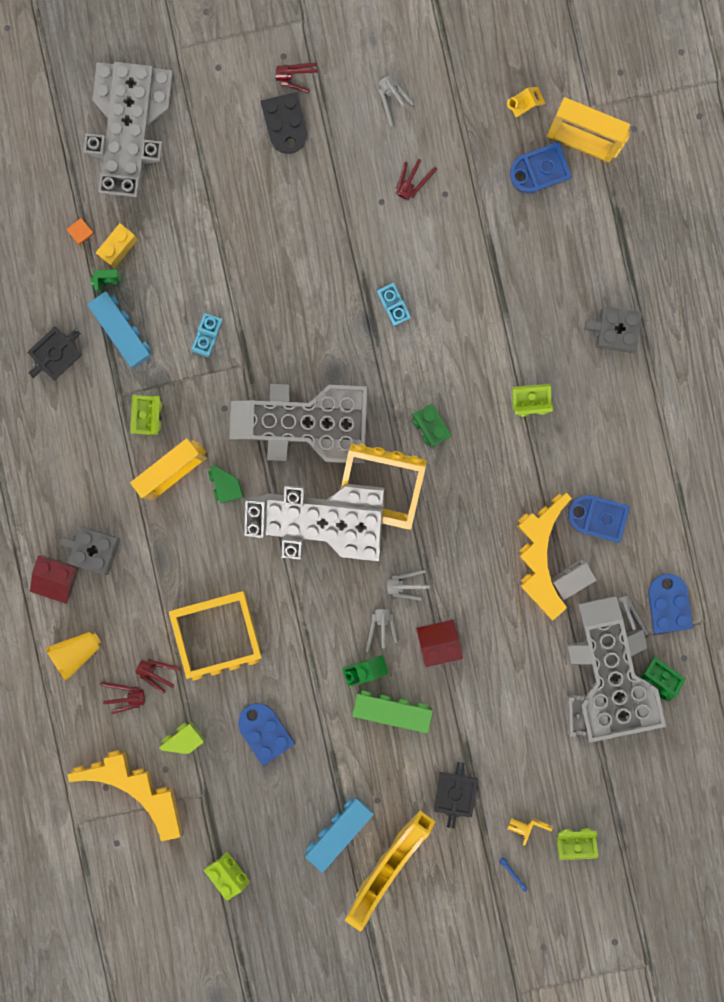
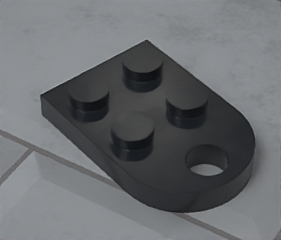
(285, 121)

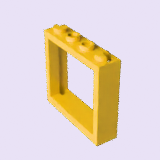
(593, 121)
(396, 459)
(169, 469)
(232, 664)

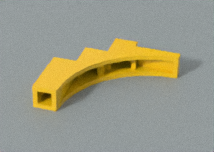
(538, 530)
(116, 772)
(387, 868)

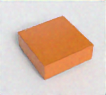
(80, 231)

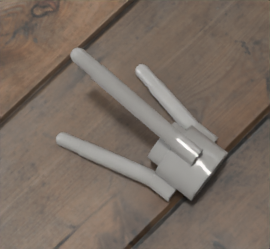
(390, 87)
(395, 586)
(627, 606)
(383, 618)

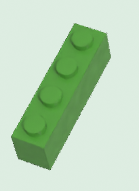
(392, 712)

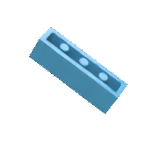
(119, 330)
(339, 833)

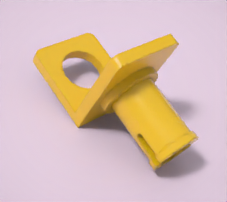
(525, 101)
(525, 829)

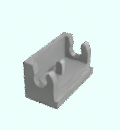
(573, 579)
(575, 716)

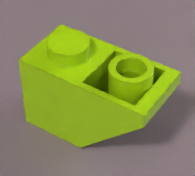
(184, 740)

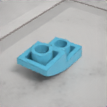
(393, 304)
(206, 335)

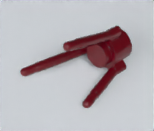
(285, 73)
(405, 189)
(146, 671)
(135, 698)

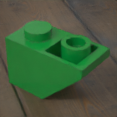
(227, 486)
(365, 671)

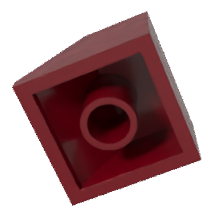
(53, 578)
(439, 643)

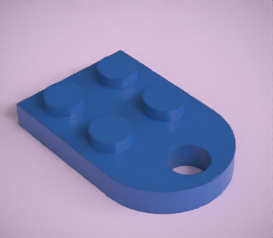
(541, 169)
(599, 518)
(669, 606)
(265, 734)

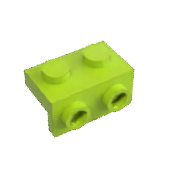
(532, 399)
(145, 415)
(577, 844)
(227, 876)

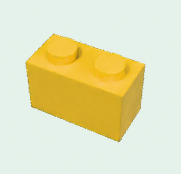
(117, 246)

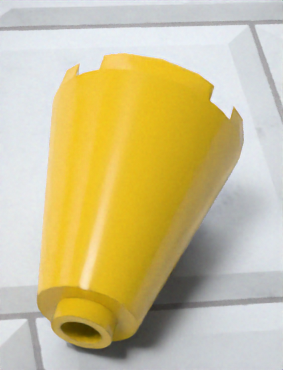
(73, 653)

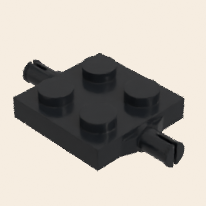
(54, 353)
(455, 794)

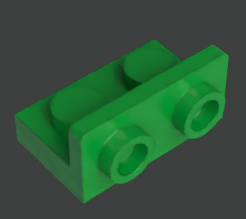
(101, 277)
(431, 426)
(664, 678)

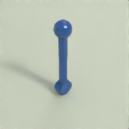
(503, 861)

